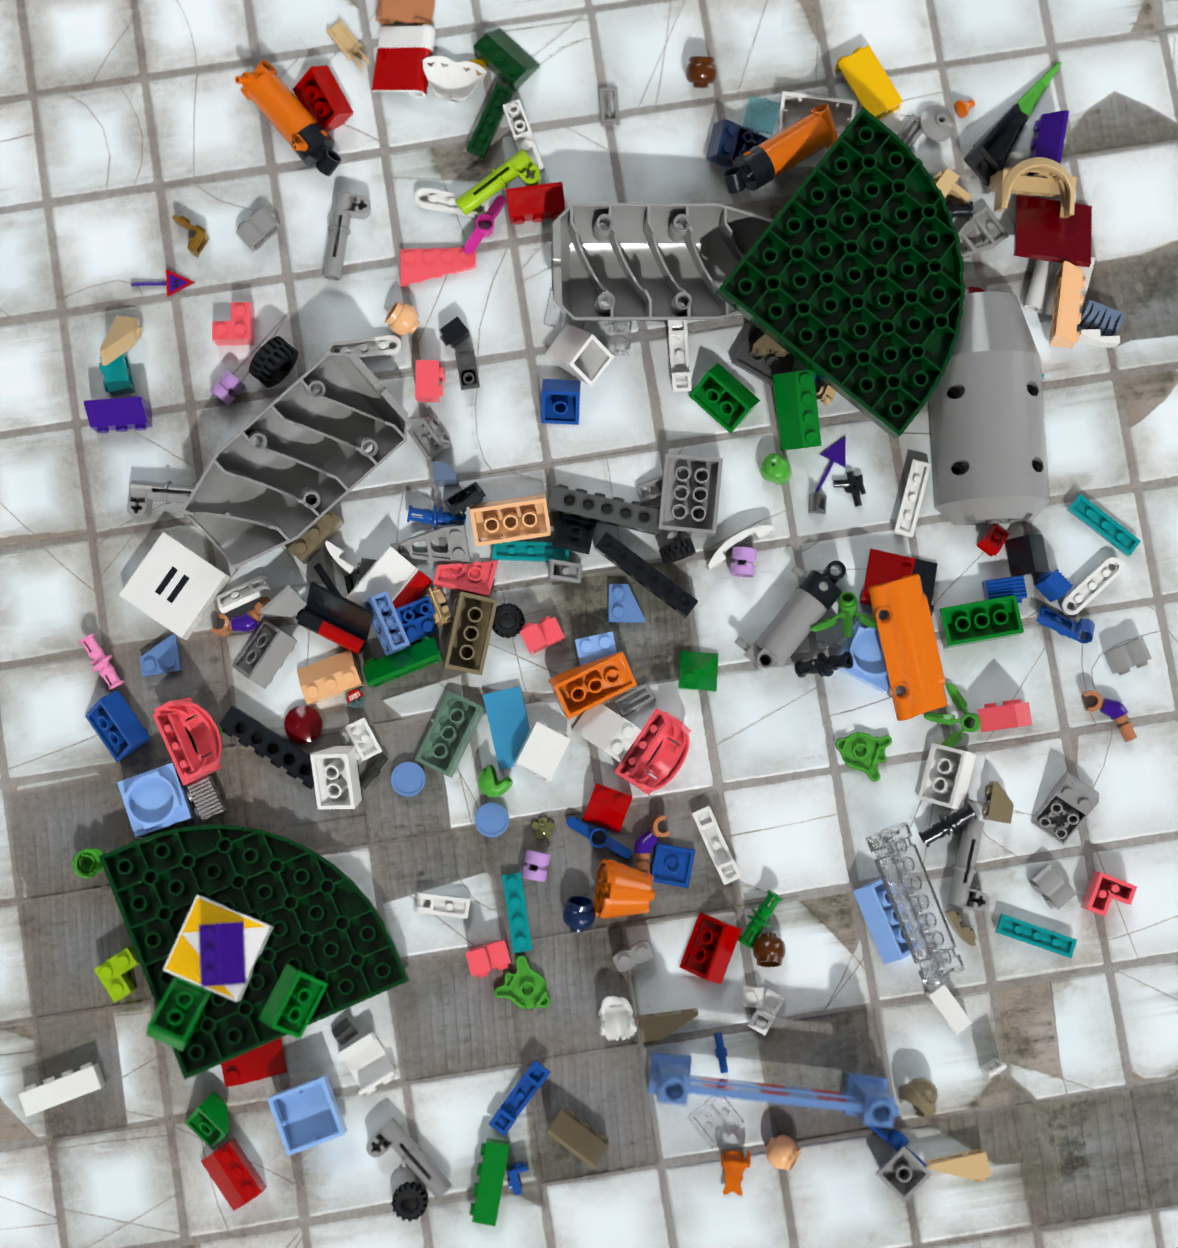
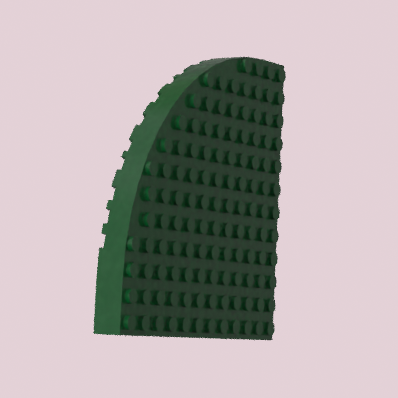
(861, 276)
(316, 914)

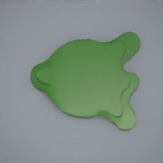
(863, 752)
(525, 987)

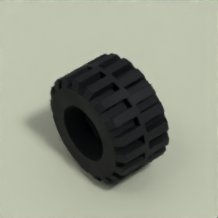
(273, 361)

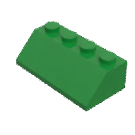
(797, 410)
(980, 622)
(402, 662)

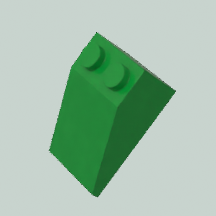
(178, 1013)

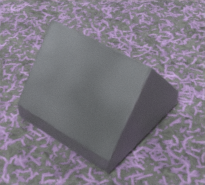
(817, 503)
(344, 1031)

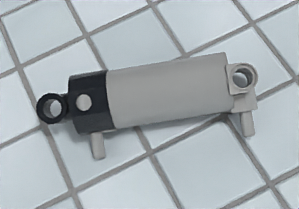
(798, 615)

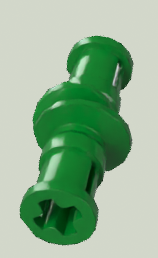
(760, 919)

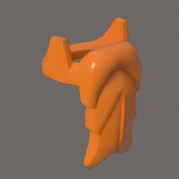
(734, 1165)

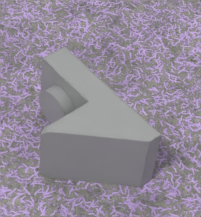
(564, 571)

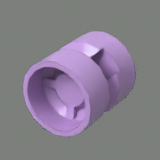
(227, 388)
(745, 555)
(535, 858)

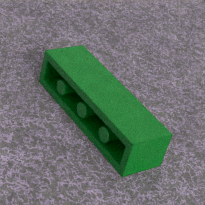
(490, 1182)

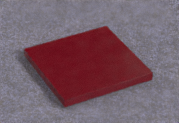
(1048, 237)

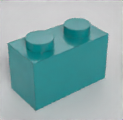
(117, 376)

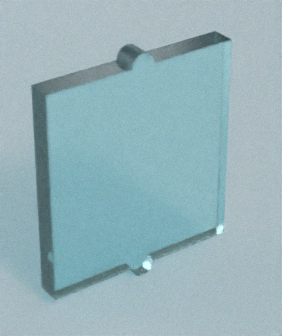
(761, 115)

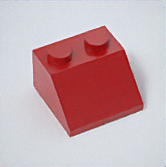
(607, 808)

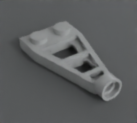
(989, 228)
(456, 541)

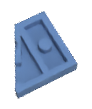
(623, 605)
(162, 658)

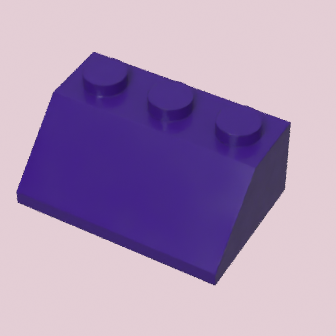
(1049, 136)
(118, 414)
(222, 954)

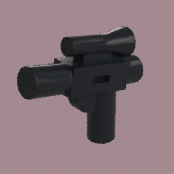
(852, 485)

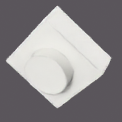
(753, 997)

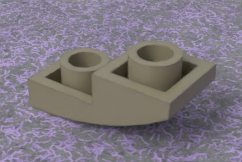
(964, 932)

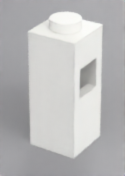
(948, 1007)

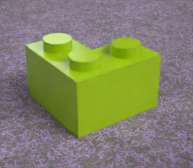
(114, 973)

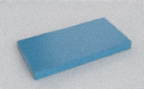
(507, 723)

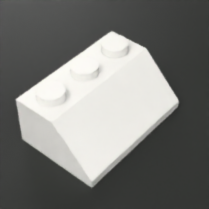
(947, 776)
(336, 778)

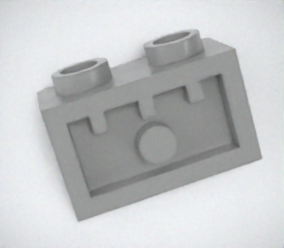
(429, 438)

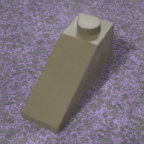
(660, 1025)

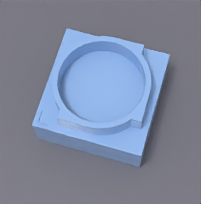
(867, 657)
(156, 800)
(307, 1114)

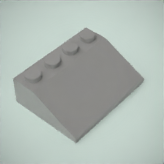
(690, 494)

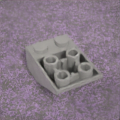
(1065, 807)

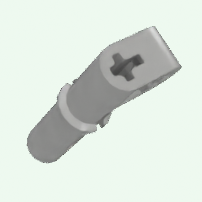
(342, 210)
(149, 492)
(965, 869)
(411, 1154)

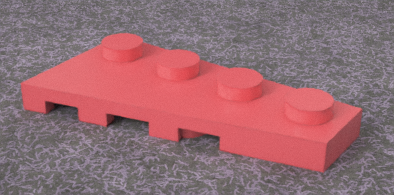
(431, 263)

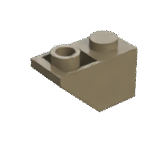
(767, 345)
(998, 804)

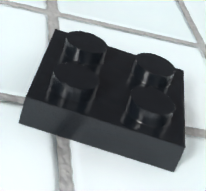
(460, 501)
(574, 533)

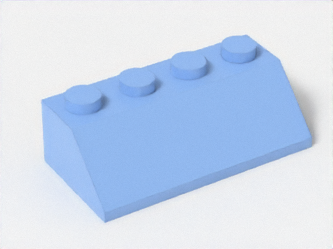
(882, 921)

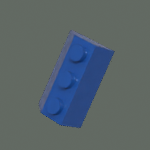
(117, 725)

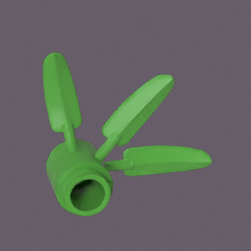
(847, 612)
(949, 719)

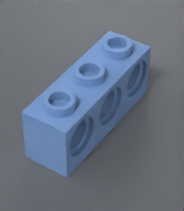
(387, 623)

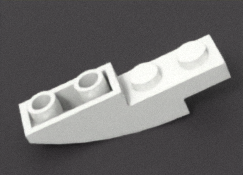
(522, 132)

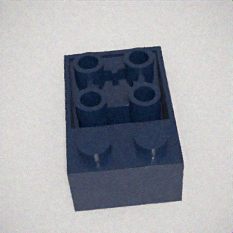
(729, 141)

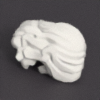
(616, 1018)

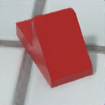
(993, 540)

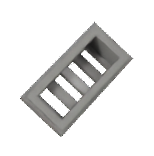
(641, 493)

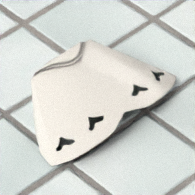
(452, 81)

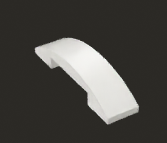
(679, 355)
(758, 532)
(716, 845)

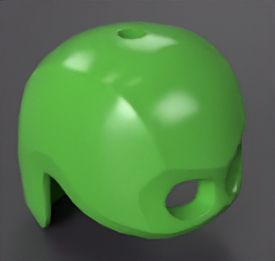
(779, 473)
(490, 785)
(93, 862)

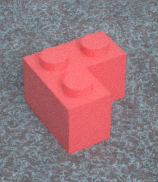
(238, 330)
(429, 381)
(541, 635)
(1009, 715)
(1103, 889)
(488, 956)

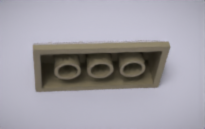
(469, 633)

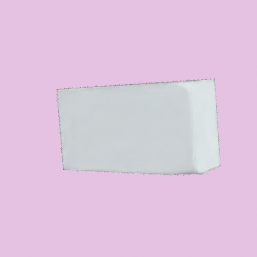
(992, 1068)

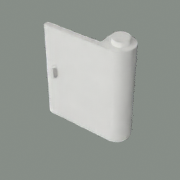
(1042, 286)

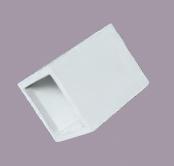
(579, 354)

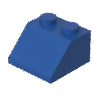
(560, 401)

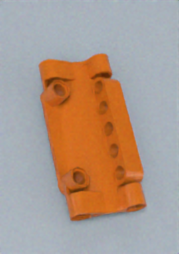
(909, 646)

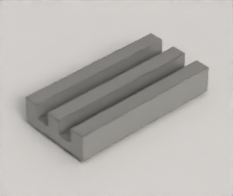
(917, 119)
(610, 121)
(648, 692)

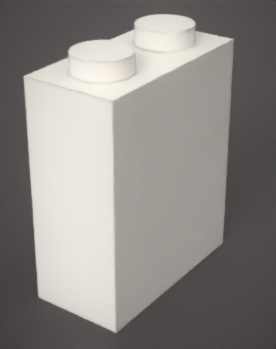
(542, 751)

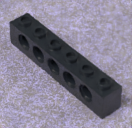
(646, 575)
(230, 727)

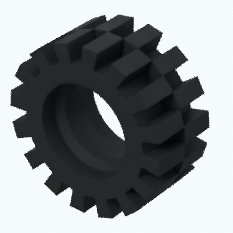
(677, 551)
(519, 620)
(401, 1210)

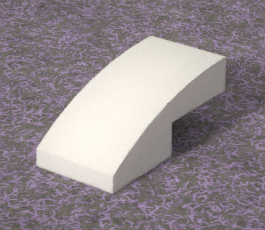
(1094, 338)
(337, 555)
(764, 1017)

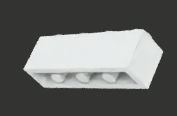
(62, 1089)

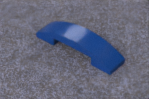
(519, 1097)

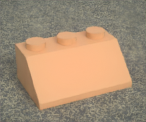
(329, 677)

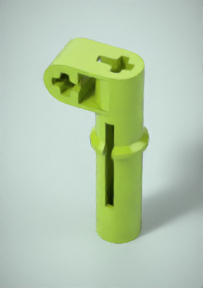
(498, 179)

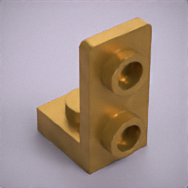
(196, 242)

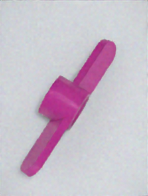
(478, 233)

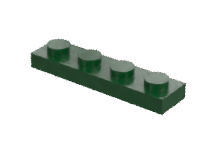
(489, 121)

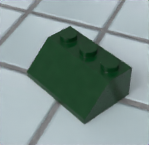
(505, 58)

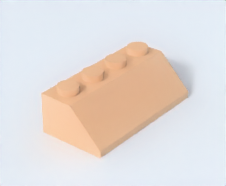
(1066, 306)
(510, 520)

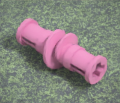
(101, 662)

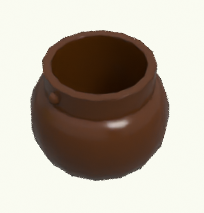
(701, 71)
(769, 950)

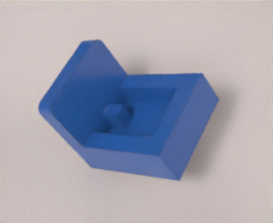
(514, 1181)

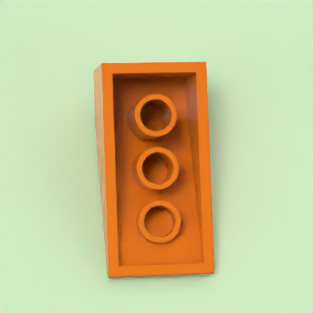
(592, 683)

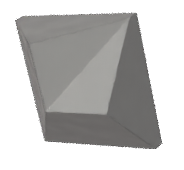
(284, 605)
(903, 1173)

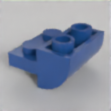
(417, 618)

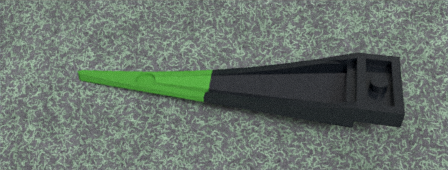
(995, 146)

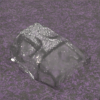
(614, 336)

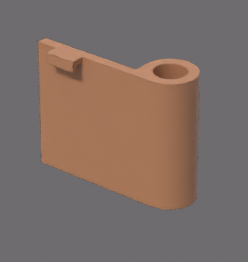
(406, 11)

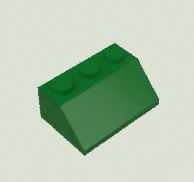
(724, 397)
(293, 1001)

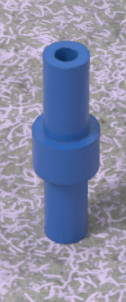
(721, 1052)

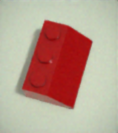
(323, 97)
(535, 202)
(710, 948)
(234, 1174)

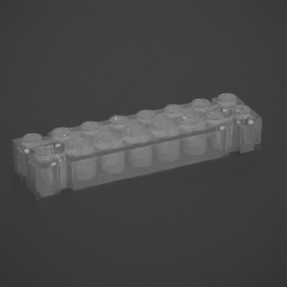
(915, 904)

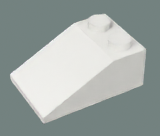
(607, 731)

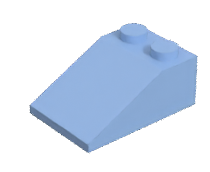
(595, 647)

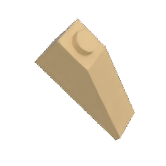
(120, 338)
(967, 1165)

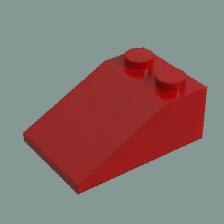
(255, 1064)

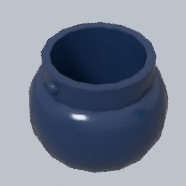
(579, 913)

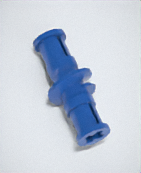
(434, 517)

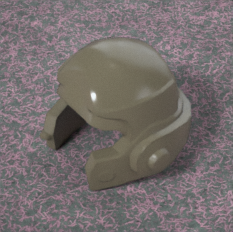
(920, 1093)

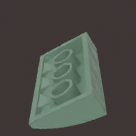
(450, 734)

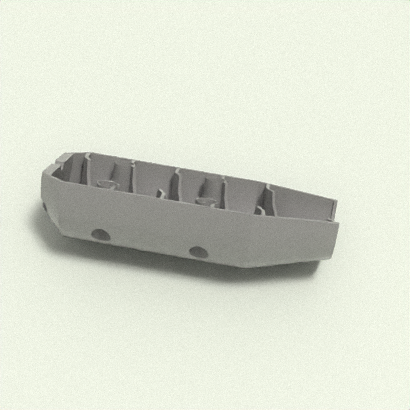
(647, 260)
(994, 421)
(310, 445)

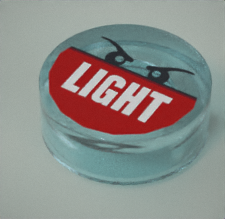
(355, 698)

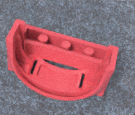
(205, 733)
(667, 759)

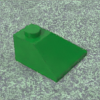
(698, 671)
(210, 1120)

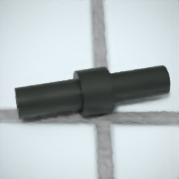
(373, 771)

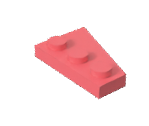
(469, 578)

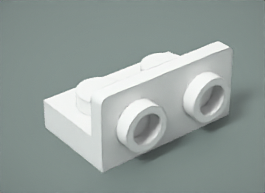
(360, 736)

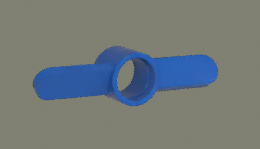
(610, 844)
(894, 1139)

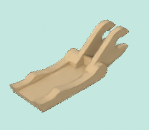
(347, 43)

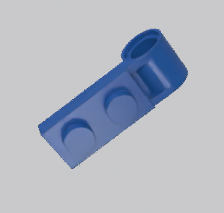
(1081, 631)

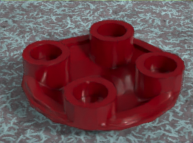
(303, 724)

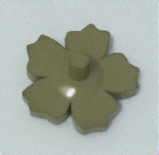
(543, 828)

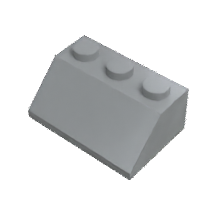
(264, 654)

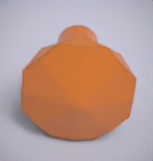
(962, 107)

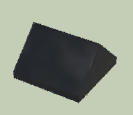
(1026, 555)

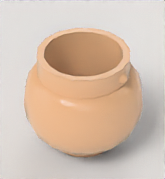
(402, 319)
(782, 1152)

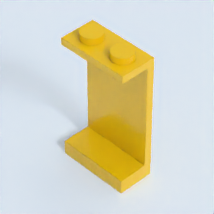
(869, 82)

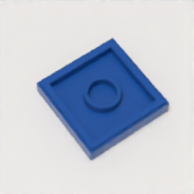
(672, 865)

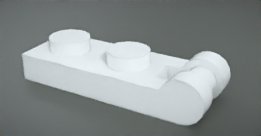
(243, 594)
(443, 905)

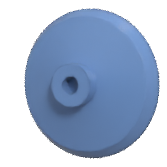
(408, 779)
(491, 819)

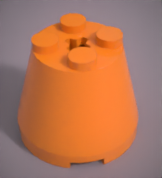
(621, 890)

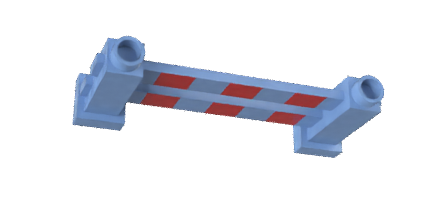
(863, 1095)

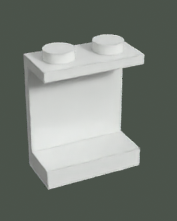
(367, 1063)

